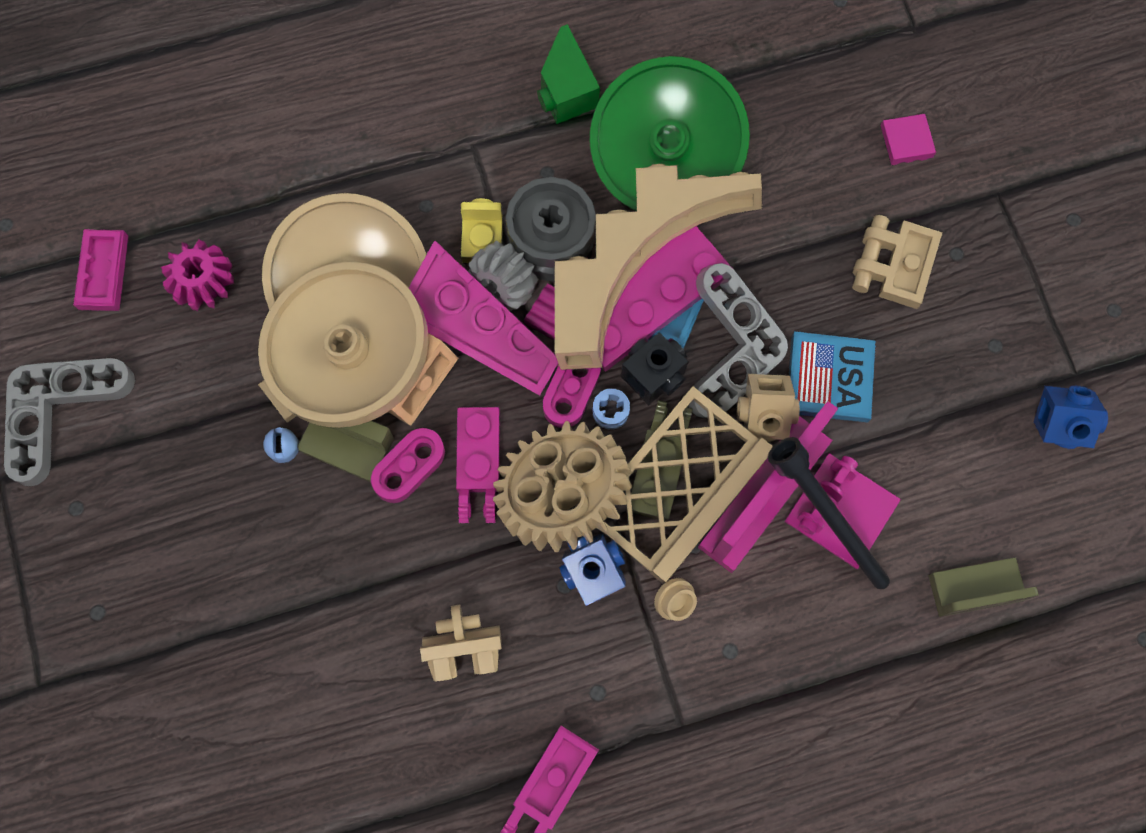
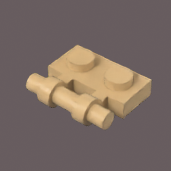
(909, 266)

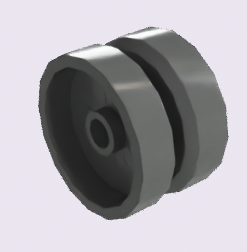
(551, 223)

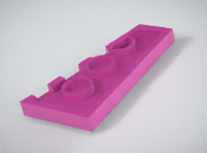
(659, 293)
(477, 323)

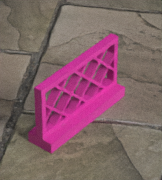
(762, 498)

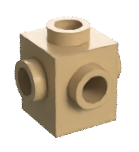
(768, 406)

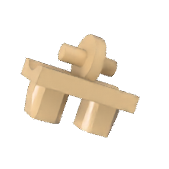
(443, 648)

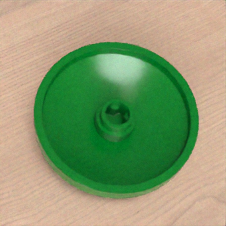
(668, 116)

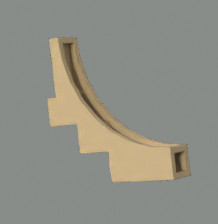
(625, 240)

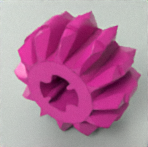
(203, 260)

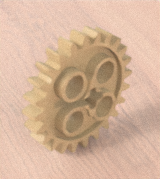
(562, 486)

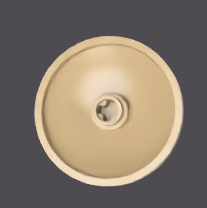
(339, 231)
(343, 344)

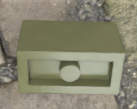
(348, 448)
(979, 587)

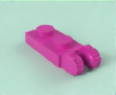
(477, 458)
(552, 781)

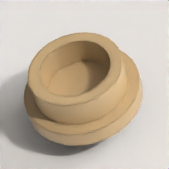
(675, 599)

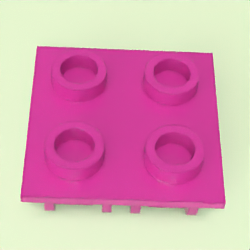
(858, 499)

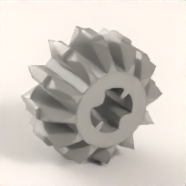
(504, 274)

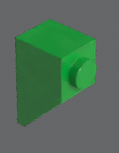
(567, 80)

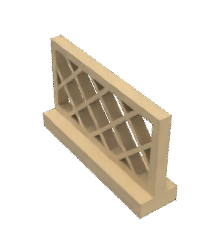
(714, 498)

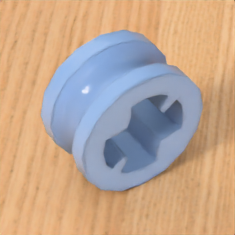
(619, 417)

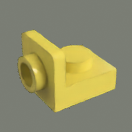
(480, 226)

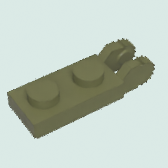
(667, 449)

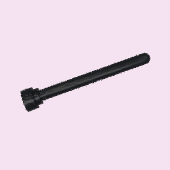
(791, 461)

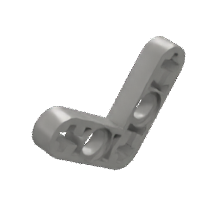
(749, 347)
(40, 402)

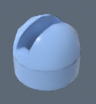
(289, 445)

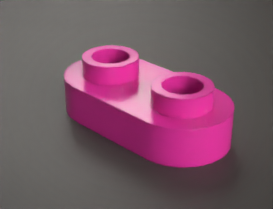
(570, 390)
(404, 463)

